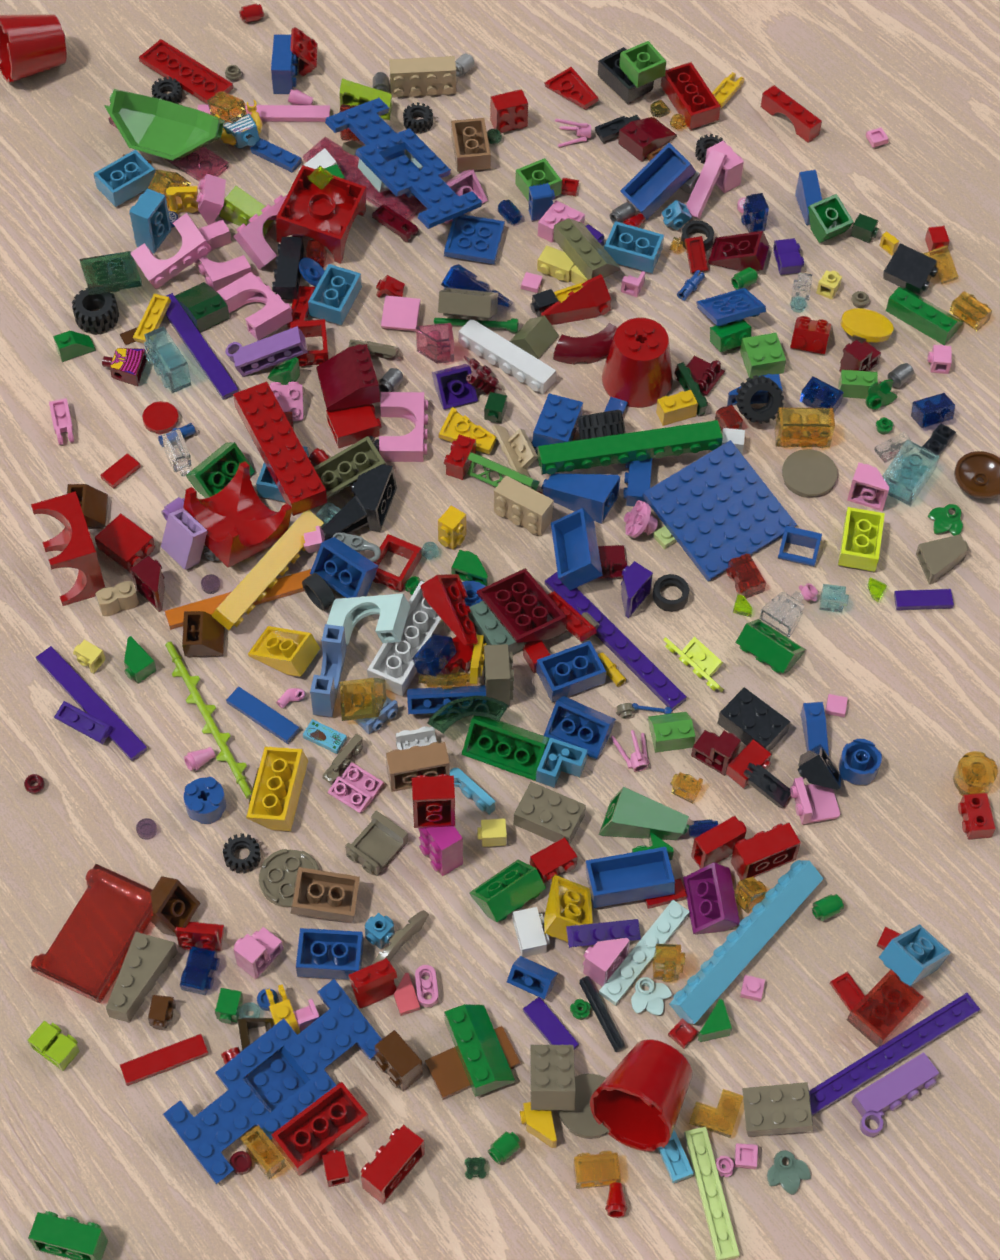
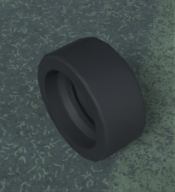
(700, 227)
(670, 580)
(318, 591)

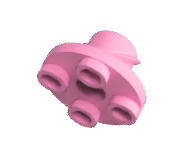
(640, 520)

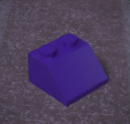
(453, 387)
(635, 587)

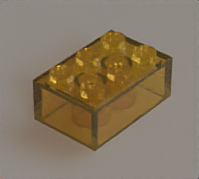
(804, 427)

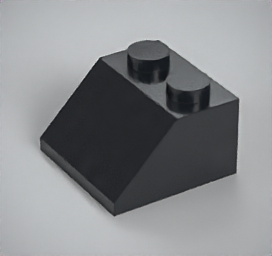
(819, 769)

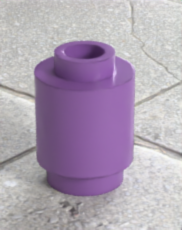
(172, 507)

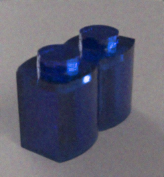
(199, 970)

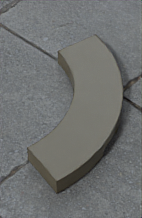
(402, 936)

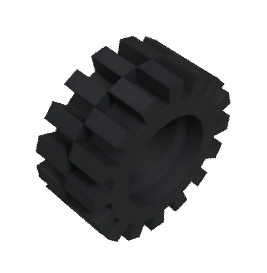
(167, 85)
(418, 111)
(705, 143)
(241, 864)

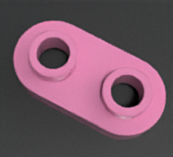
(426, 987)

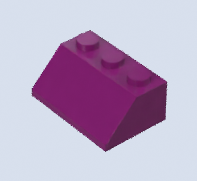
(711, 899)

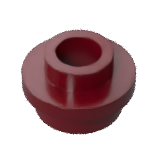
(31, 779)

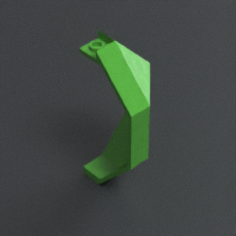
(161, 125)

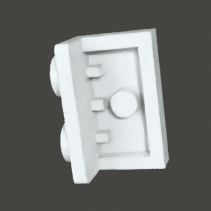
(419, 737)

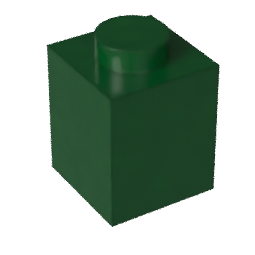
(865, 228)
(495, 407)

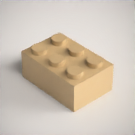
(523, 506)

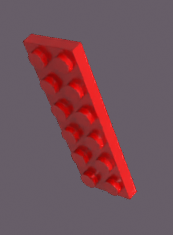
(191, 74)

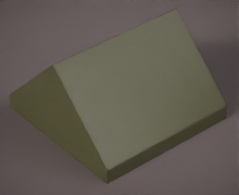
(535, 336)

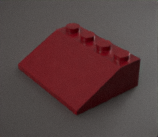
(349, 379)
(524, 608)

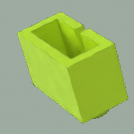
(53, 1045)

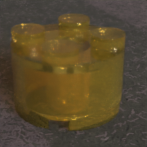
(975, 773)

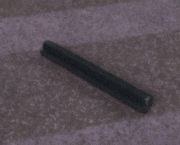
(602, 1014)

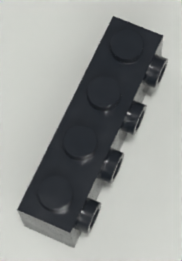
(287, 274)

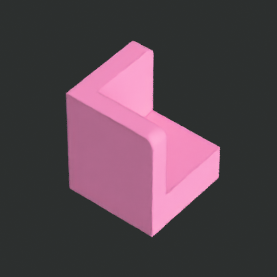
(633, 285)
(313, 540)
(306, 1015)

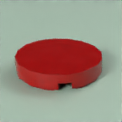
(160, 417)

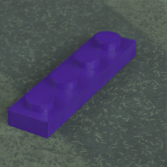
(592, 933)

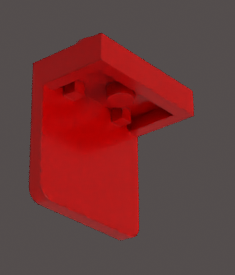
(305, 49)
(810, 335)
(373, 983)

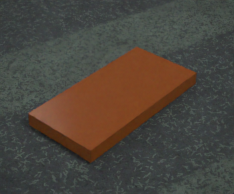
(448, 1070)

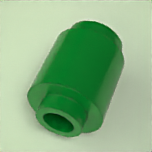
(744, 278)
(827, 907)
(504, 1147)

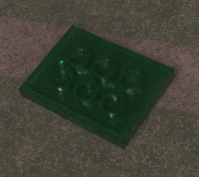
(110, 272)

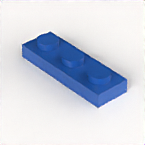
(276, 155)

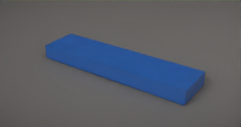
(263, 715)

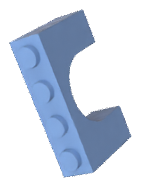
(325, 686)

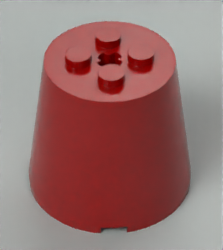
(30, 45)
(638, 363)
(643, 1095)

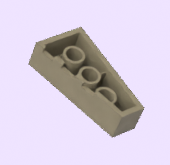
(142, 966)

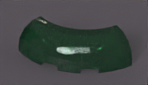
(464, 707)

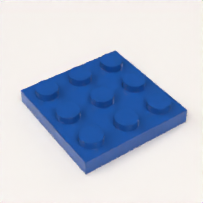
(474, 239)
(731, 307)

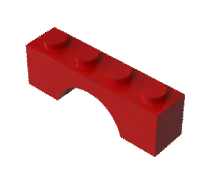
(805, 123)

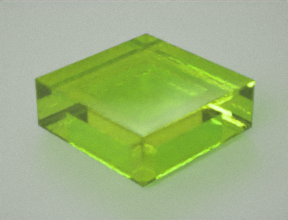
(320, 177)

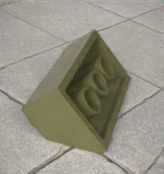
(584, 249)
(347, 465)

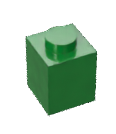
(228, 1005)

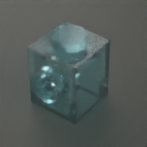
(833, 598)

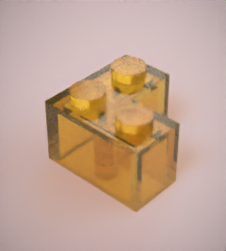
(165, 179)

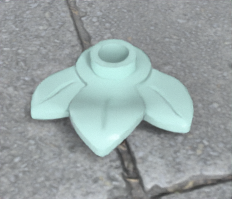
(652, 999)

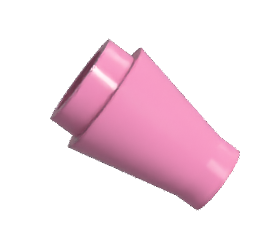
(299, 98)
(198, 758)

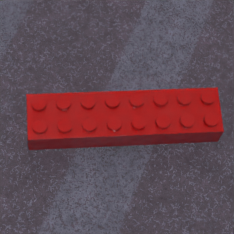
(280, 448)

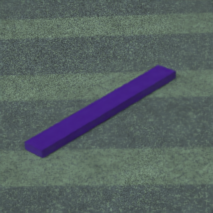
(199, 349)
(91, 702)

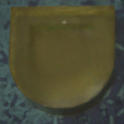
(659, 109)

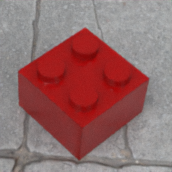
(509, 111)

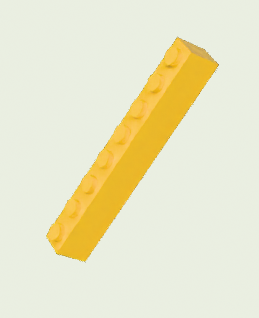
(265, 572)

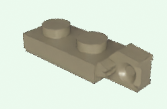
(373, 347)
(343, 759)

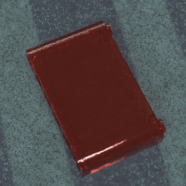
(97, 934)

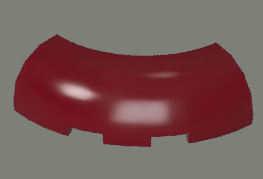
(584, 349)

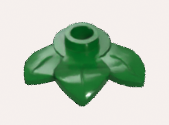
(880, 394)
(944, 521)

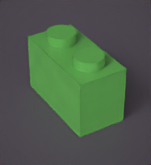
(856, 383)

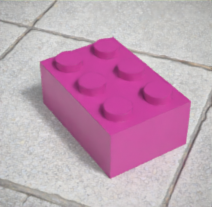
(443, 848)

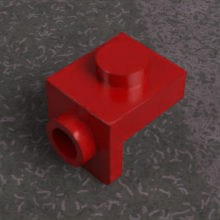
(390, 287)

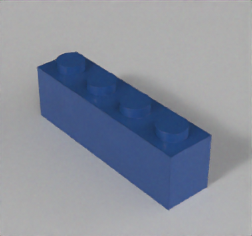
(638, 481)
(431, 699)

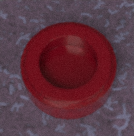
(241, 1162)

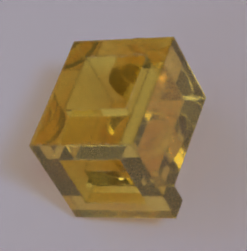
(686, 786)

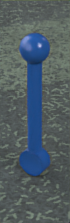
(667, 710)

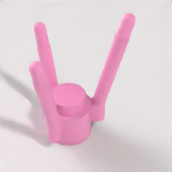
(582, 130)
(638, 760)

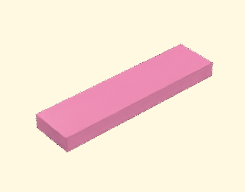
(705, 183)

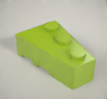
(357, 94)
(240, 207)

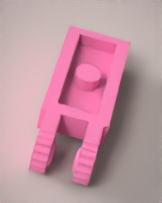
(61, 419)

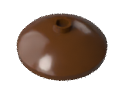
(979, 467)

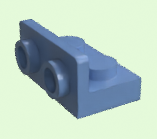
(388, 711)

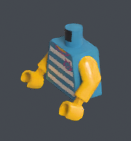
(245, 130)

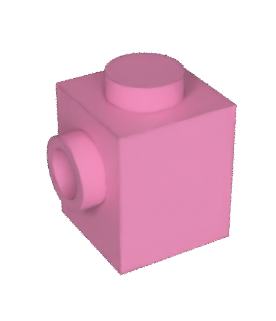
(940, 359)

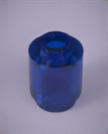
(509, 212)
(701, 826)

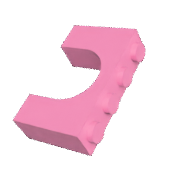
(251, 236)
(192, 248)
(220, 274)
(252, 289)
(409, 446)

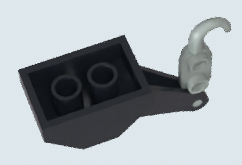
(368, 507)

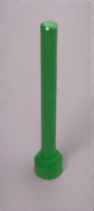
(510, 325)

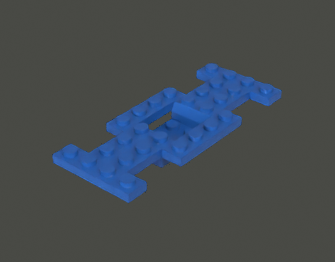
(387, 160)
(279, 1086)

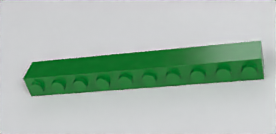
(629, 447)

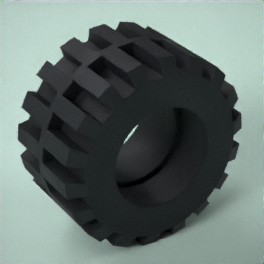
(95, 320)
(747, 391)
(601, 424)

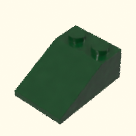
(203, 306)

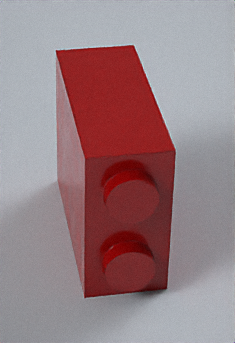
(353, 424)
(125, 542)
(718, 842)

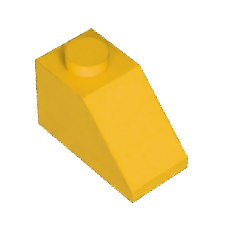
(539, 1124)

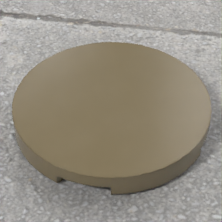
(809, 473)
(279, 875)
(581, 1121)

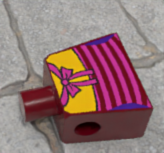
(126, 365)

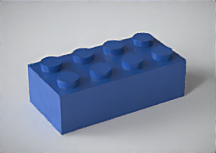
(658, 180)
(576, 549)
(630, 877)

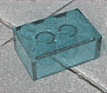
(167, 360)
(910, 472)

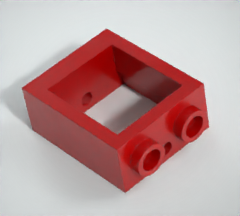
(313, 328)
(403, 549)

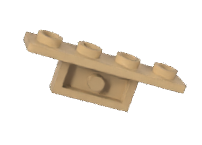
(516, 448)

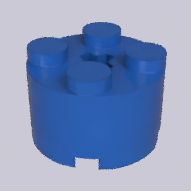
(859, 762)
(204, 800)

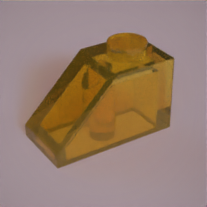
(749, 893)

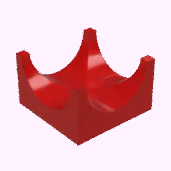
(321, 213)
(237, 519)
(75, 545)

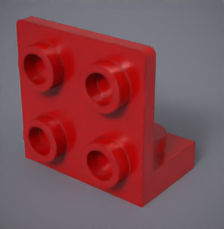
(200, 935)

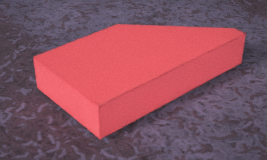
(406, 997)

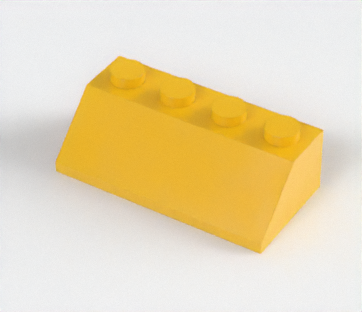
(277, 788)

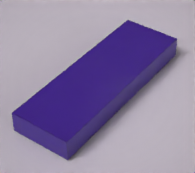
(923, 599)
(83, 722)
(548, 1024)

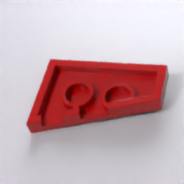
(573, 88)

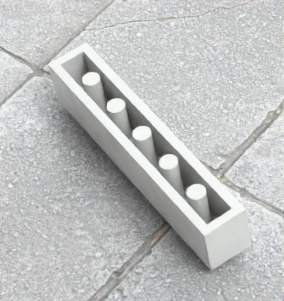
(507, 356)

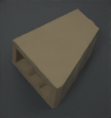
(941, 556)

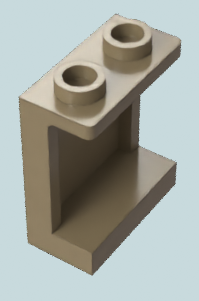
(377, 844)

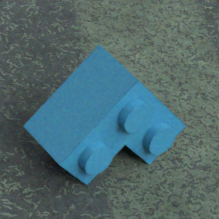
(560, 757)

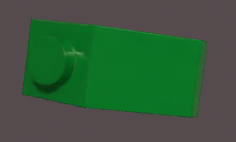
(72, 345)
(469, 567)
(137, 662)

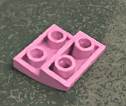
(400, 313)
(356, 788)

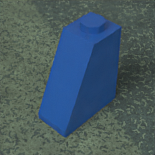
(807, 192)

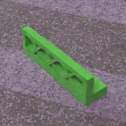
(502, 470)

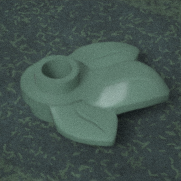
(789, 1175)

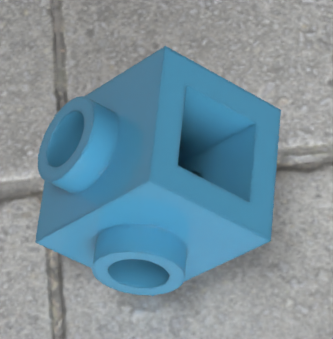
(676, 215)
(379, 930)

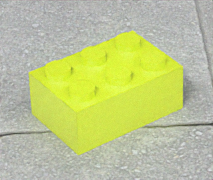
(861, 539)

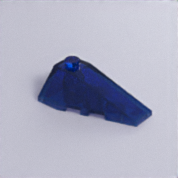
(462, 278)

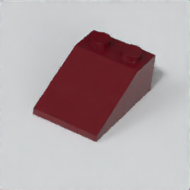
(644, 137)
(740, 251)

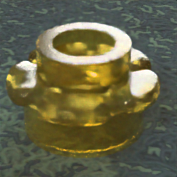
(678, 121)
(676, 244)

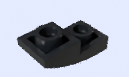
(939, 439)

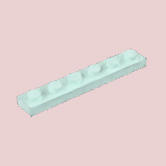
(643, 953)

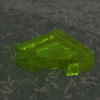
(876, 588)
(742, 606)

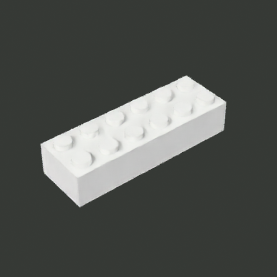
(395, 659)

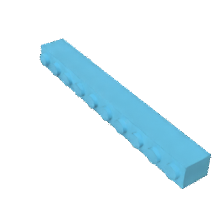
(746, 941)

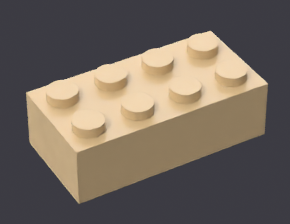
(422, 76)

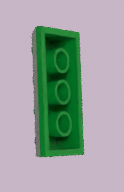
(923, 315)
(504, 746)
(478, 1048)

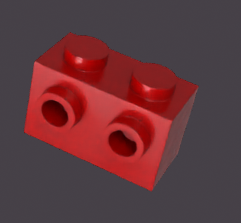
(457, 461)
(752, 753)
(977, 816)
(554, 860)

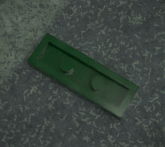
(685, 378)

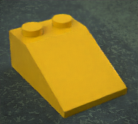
(285, 650)
(566, 906)

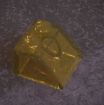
(362, 698)

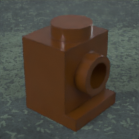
(161, 1011)

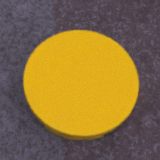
(867, 325)

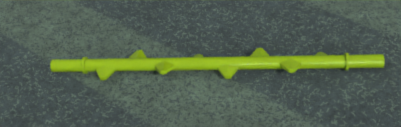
(210, 726)

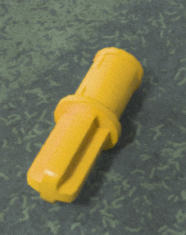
(611, 670)

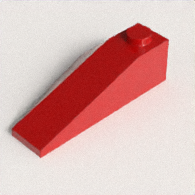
(584, 304)
(447, 599)

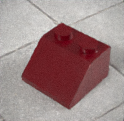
(150, 581)

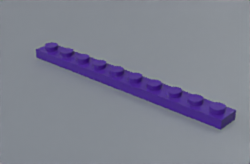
(621, 645)
(892, 1052)

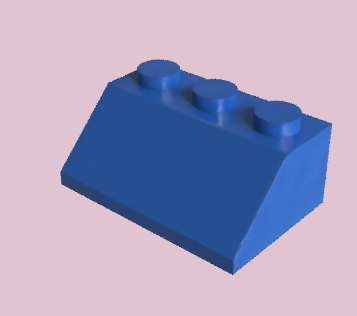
(579, 726)

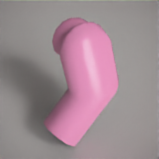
(292, 694)

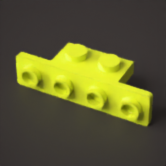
(700, 657)

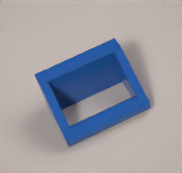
(802, 538)

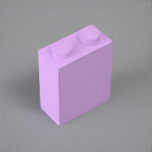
(183, 538)

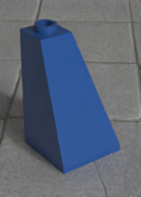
(588, 491)

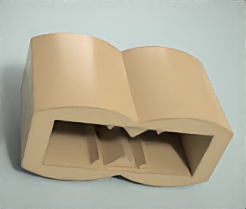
(117, 598)

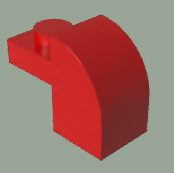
(460, 659)

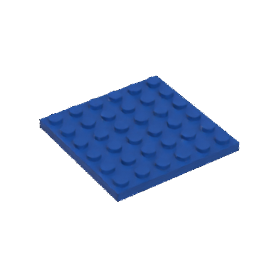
(718, 509)

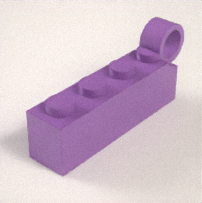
(267, 351)
(892, 1090)

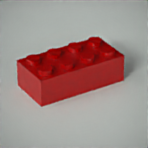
(690, 95)
(320, 1128)

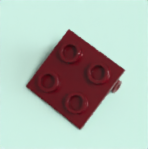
(705, 373)
(482, 377)
(612, 561)

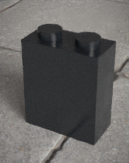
(910, 269)

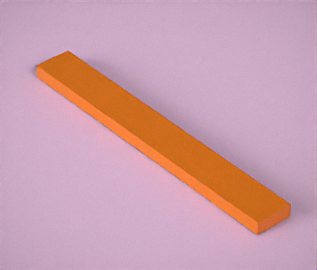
(284, 587)

